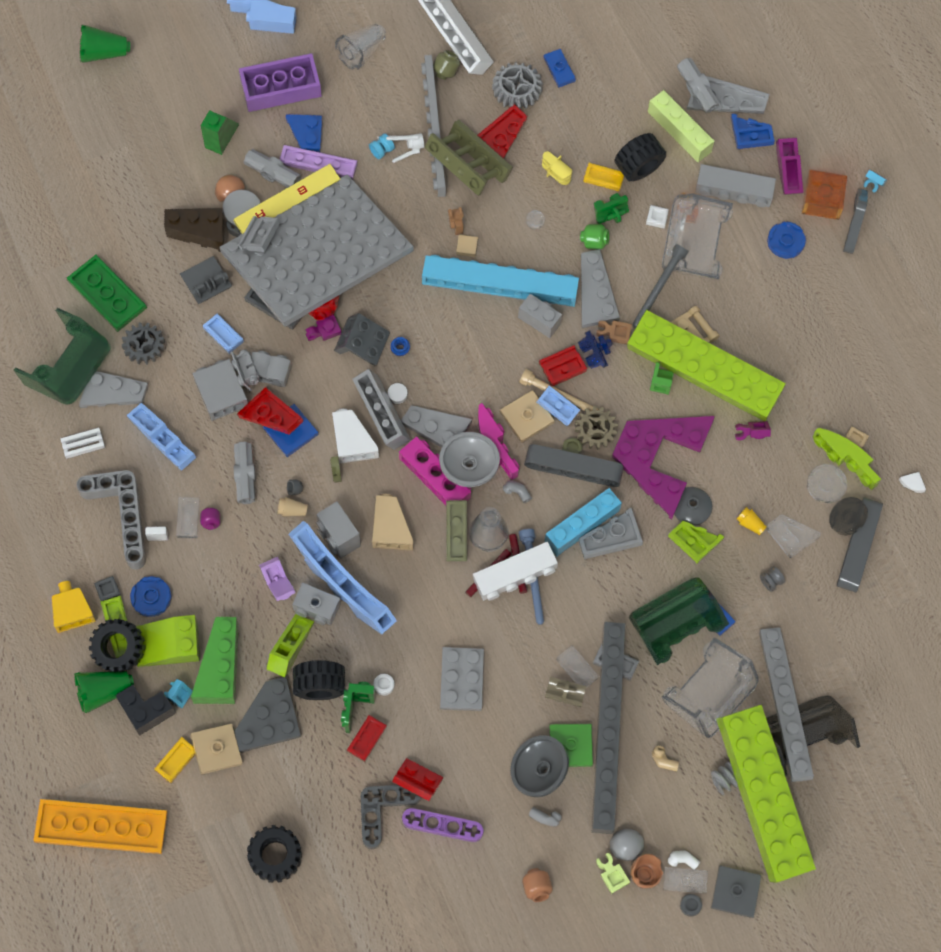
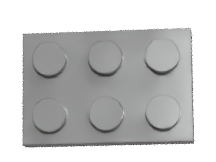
(462, 679)

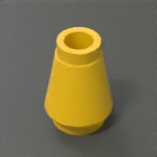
(751, 521)

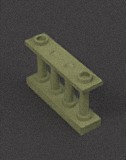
(475, 147)

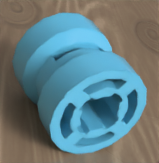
(381, 146)

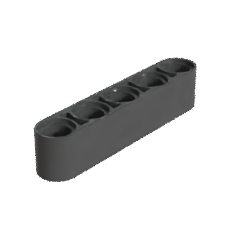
(574, 465)
(859, 548)

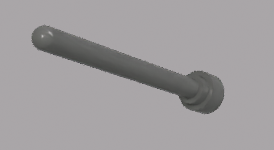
(678, 254)

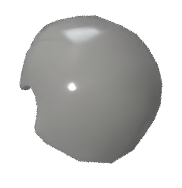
(627, 844)

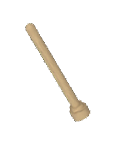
(528, 378)

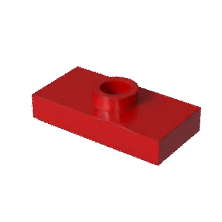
(366, 738)

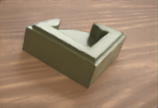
(335, 469)

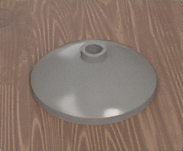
(469, 449)

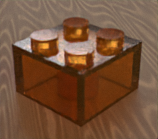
(824, 194)

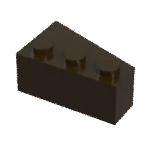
(196, 225)

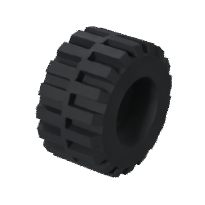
(640, 157)
(100, 641)
(318, 680)
(261, 841)

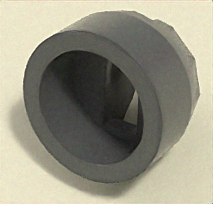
(294, 487)

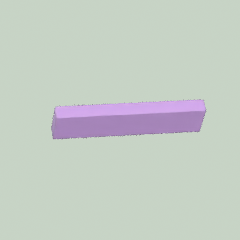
(315, 161)

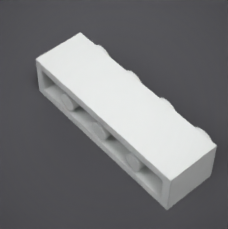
(515, 571)

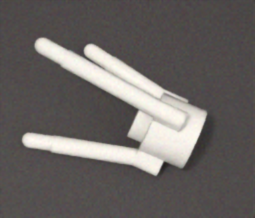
(413, 141)

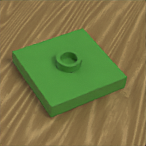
(577, 742)

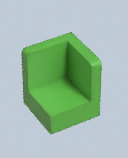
(661, 380)

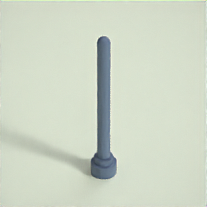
(527, 537)

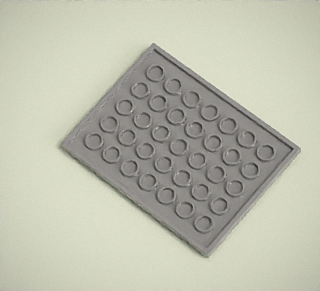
(319, 251)

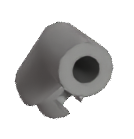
(512, 486)

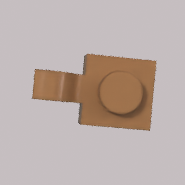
(455, 220)

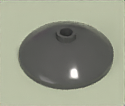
(532, 760)

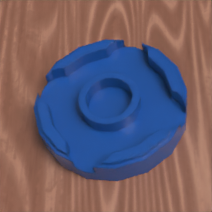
(786, 240)
(150, 596)

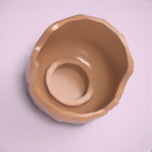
(227, 185)
(646, 871)

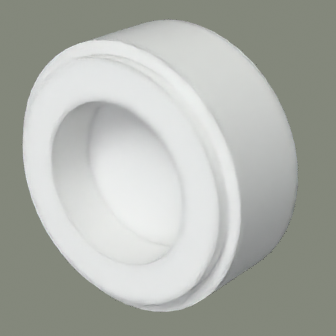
(397, 393)
(384, 684)

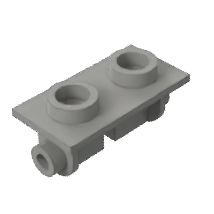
(246, 376)

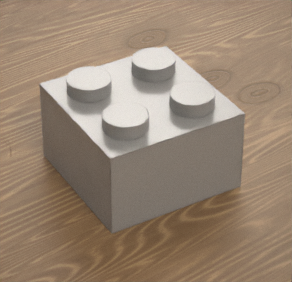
(338, 530)

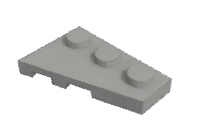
(111, 389)
(434, 425)

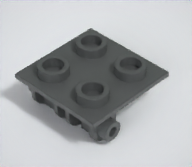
(206, 280)

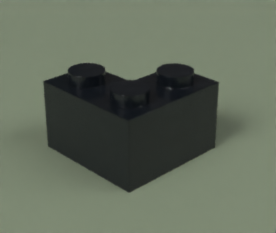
(144, 714)

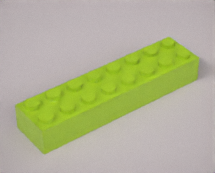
(706, 365)
(766, 794)

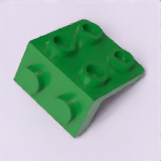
(359, 692)

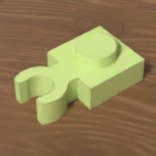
(614, 876)

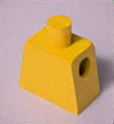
(70, 608)

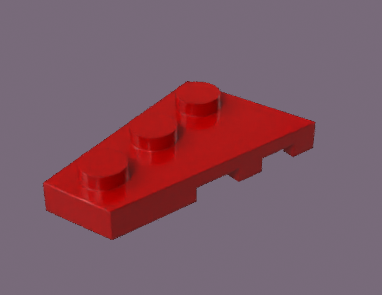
(504, 130)
(270, 412)

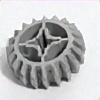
(527, 90)

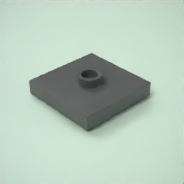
(736, 892)

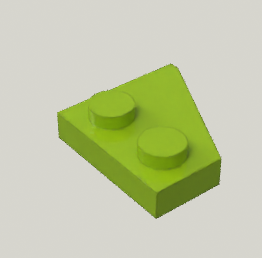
(694, 540)

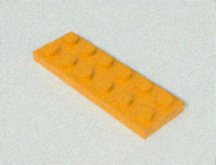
(100, 826)

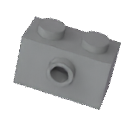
(540, 315)
(316, 604)

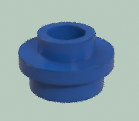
(400, 341)

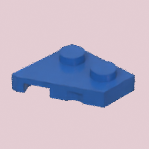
(306, 130)
(751, 133)

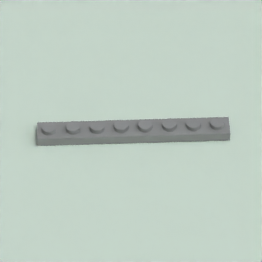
(432, 117)
(786, 705)

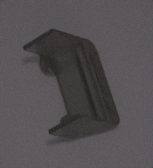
(821, 720)

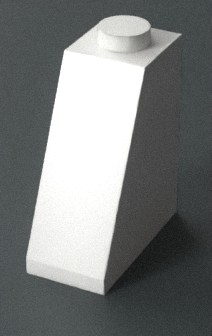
(352, 438)

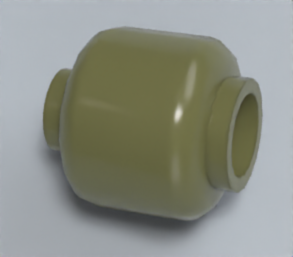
(446, 64)

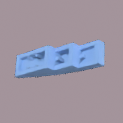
(161, 436)

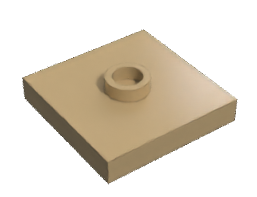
(526, 416)
(216, 749)

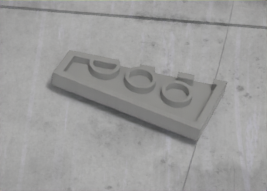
(733, 98)
(596, 292)

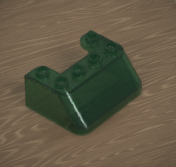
(676, 616)

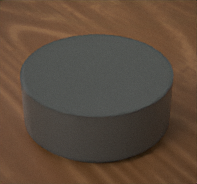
(691, 905)

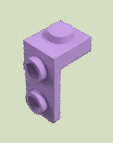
(276, 579)

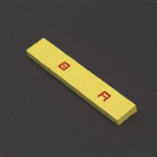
(289, 197)

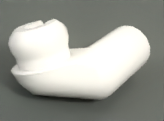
(683, 857)

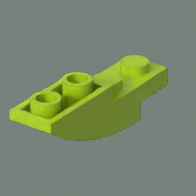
(843, 450)

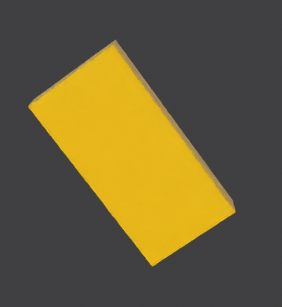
(603, 177)
(175, 760)

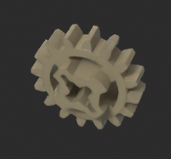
(591, 422)

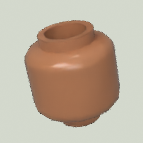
(537, 885)

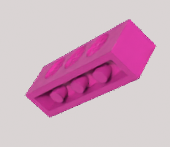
(419, 448)

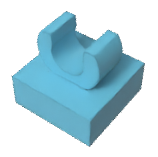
(876, 179)
(178, 693)

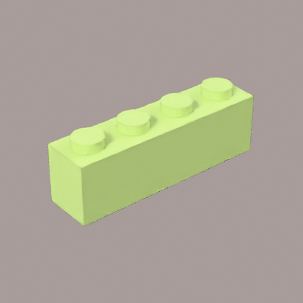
(680, 126)

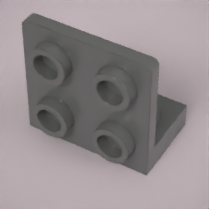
(362, 338)

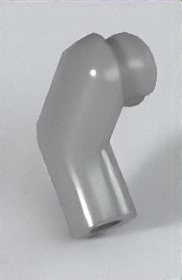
(543, 818)

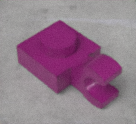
(325, 328)
(755, 429)

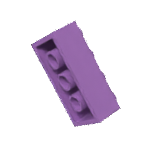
(280, 82)

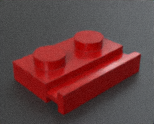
(563, 365)
(417, 779)

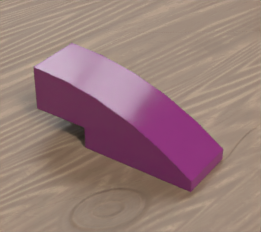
(789, 165)

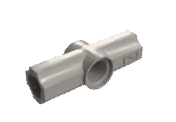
(698, 85)
(271, 168)
(244, 473)

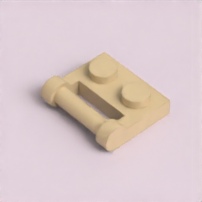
(684, 323)

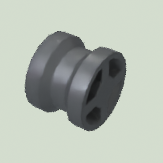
(772, 578)

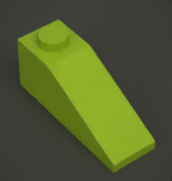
(289, 645)

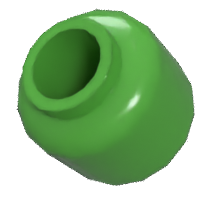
(595, 236)

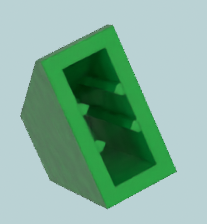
(217, 131)

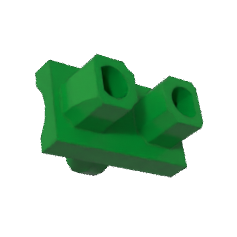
(611, 210)

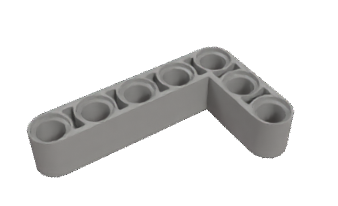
(126, 510)

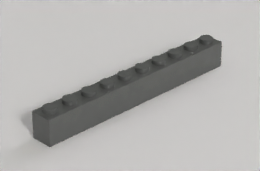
(608, 728)

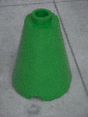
(101, 44)
(100, 687)

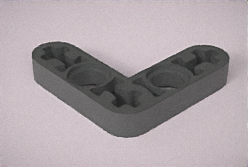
(860, 205)
(374, 806)

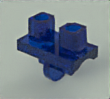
(589, 343)

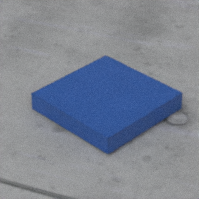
(298, 438)

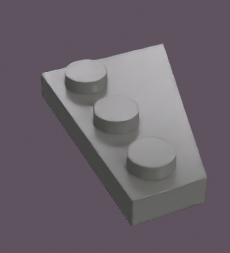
(614, 536)

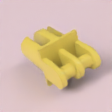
(556, 168)

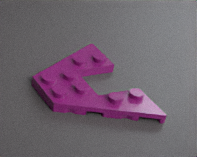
(640, 444)

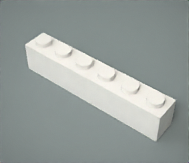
(458, 35)

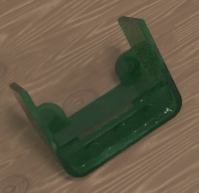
(74, 366)

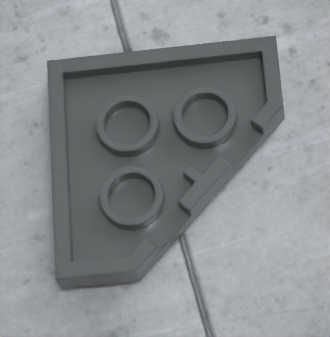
(269, 718)

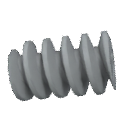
(723, 778)

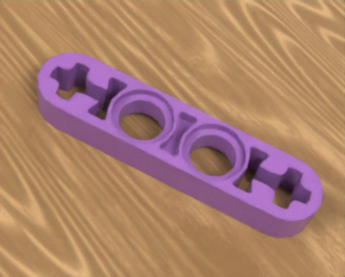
(443, 821)

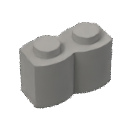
(271, 369)

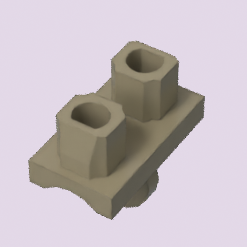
(565, 692)

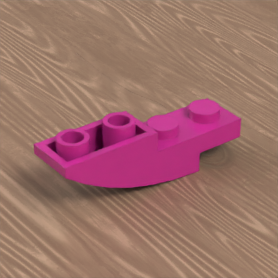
(495, 432)

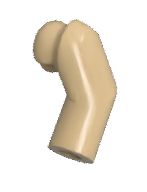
(662, 761)

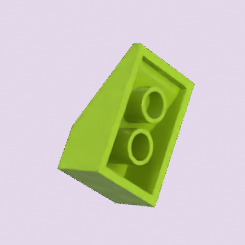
(170, 641)

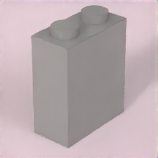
(220, 389)

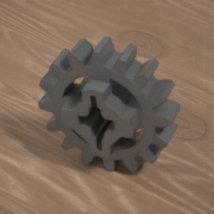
(148, 349)

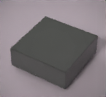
(107, 588)

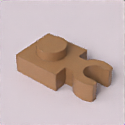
(618, 331)

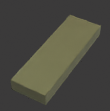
(456, 530)

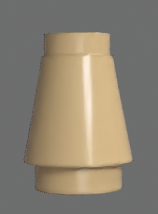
(291, 507)

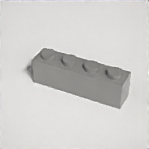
(735, 186)
(381, 409)

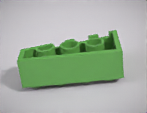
(218, 668)

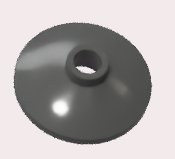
(694, 514)

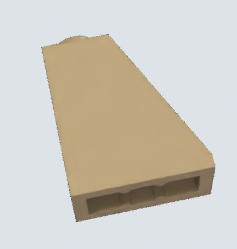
(390, 527)

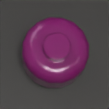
(210, 518)

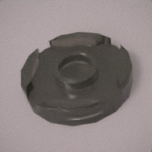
(848, 516)

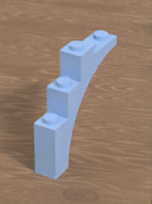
(266, 15)
(341, 583)

